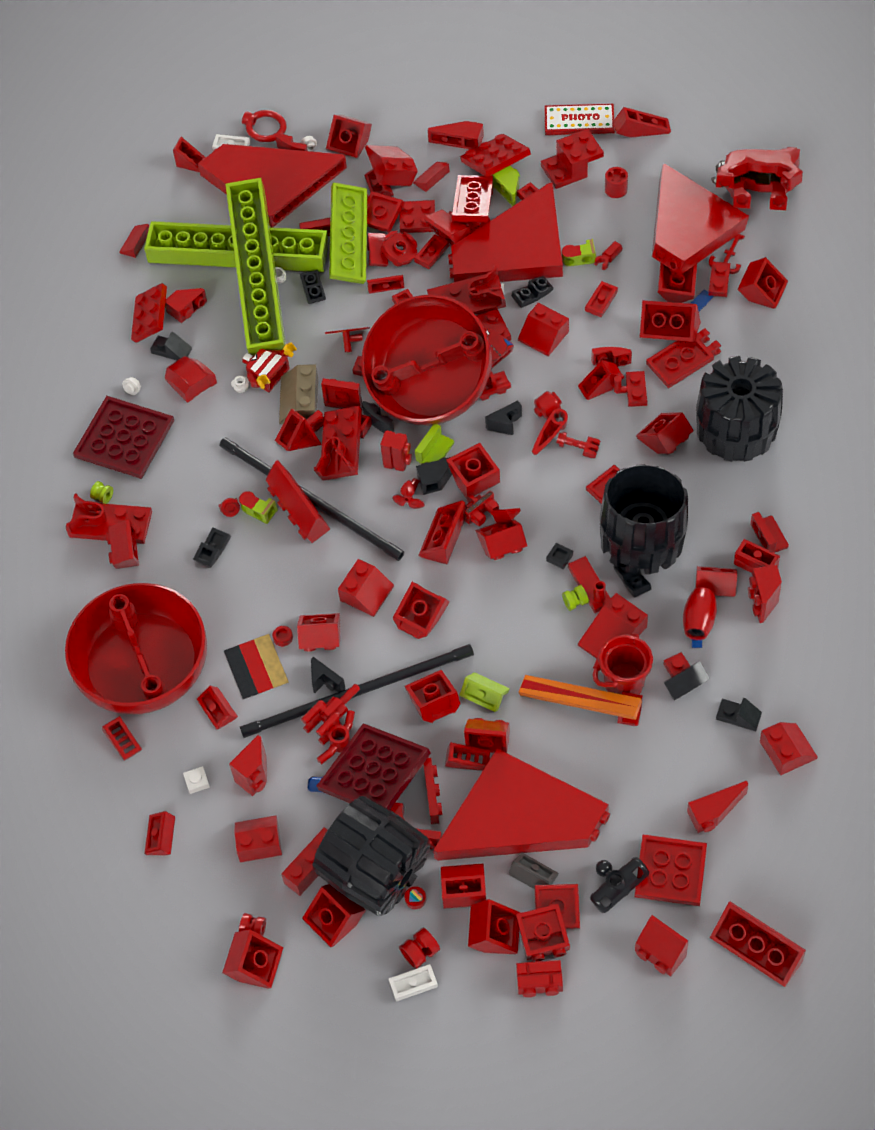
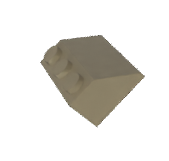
(299, 391)

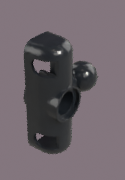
(623, 876)

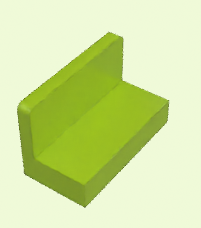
(433, 446)
(483, 691)

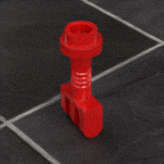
(590, 447)

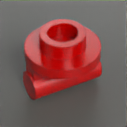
(229, 507)

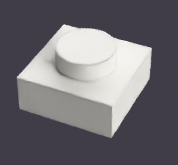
(196, 780)

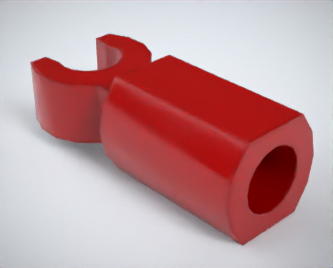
(609, 255)

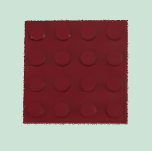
(123, 437)
(374, 767)

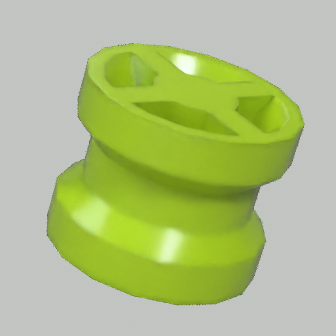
(101, 492)

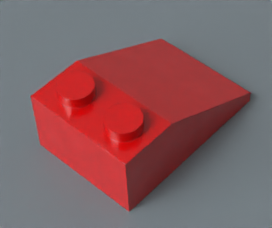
(391, 165)
(614, 619)

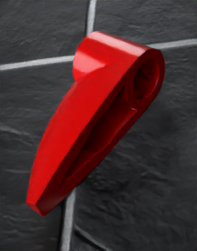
(550, 429)

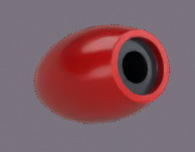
(699, 613)

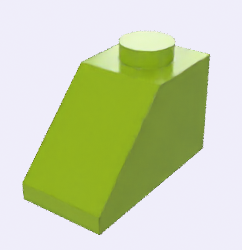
(507, 183)

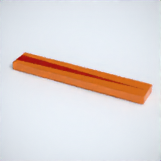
(580, 697)

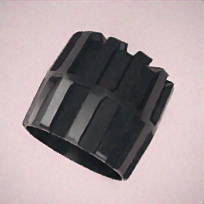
(739, 409)
(644, 518)
(371, 855)

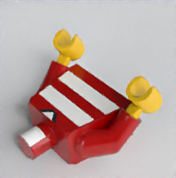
(268, 366)

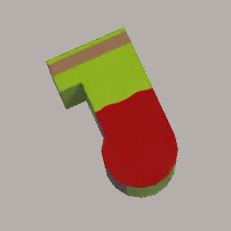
(579, 254)
(258, 508)

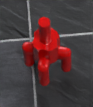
(328, 714)

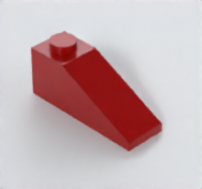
(637, 123)
(459, 134)
(713, 808)

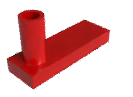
(586, 576)

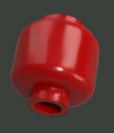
(546, 404)

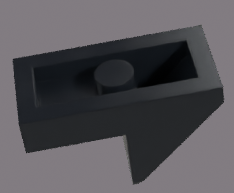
(170, 347)
(502, 419)
(323, 675)
(737, 714)

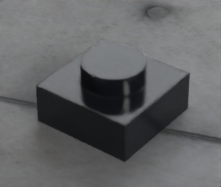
(559, 556)

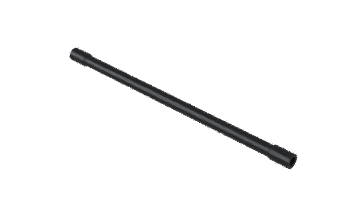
(389, 548)
(455, 655)

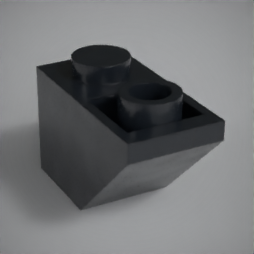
(433, 475)

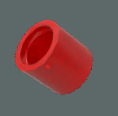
(616, 182)

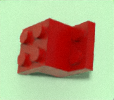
(572, 158)

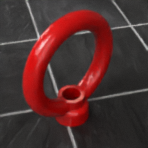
(250, 119)

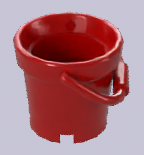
(625, 664)

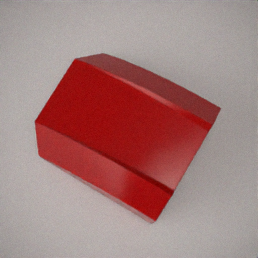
(189, 377)
(419, 611)
(433, 696)

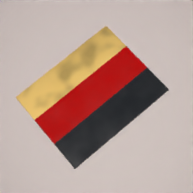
(256, 666)

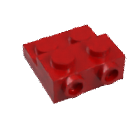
(543, 933)

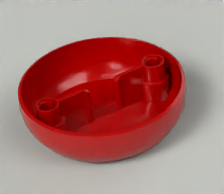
(426, 360)
(136, 648)

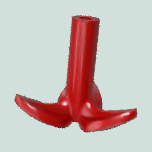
(407, 491)

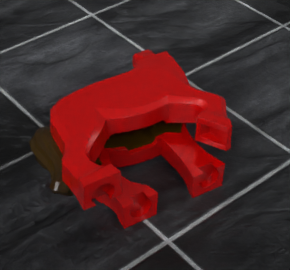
(761, 172)

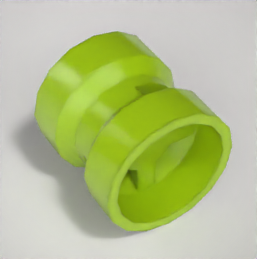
(575, 597)

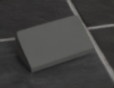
(531, 871)

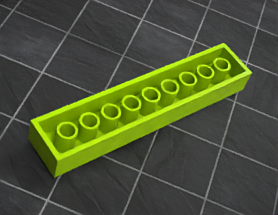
(214, 246)
(255, 266)

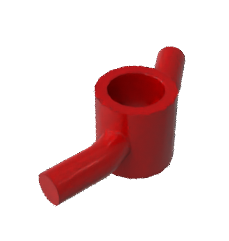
(335, 732)

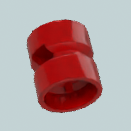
(419, 948)

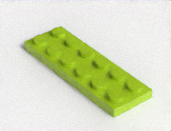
(348, 233)

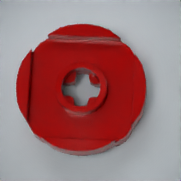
(397, 256)

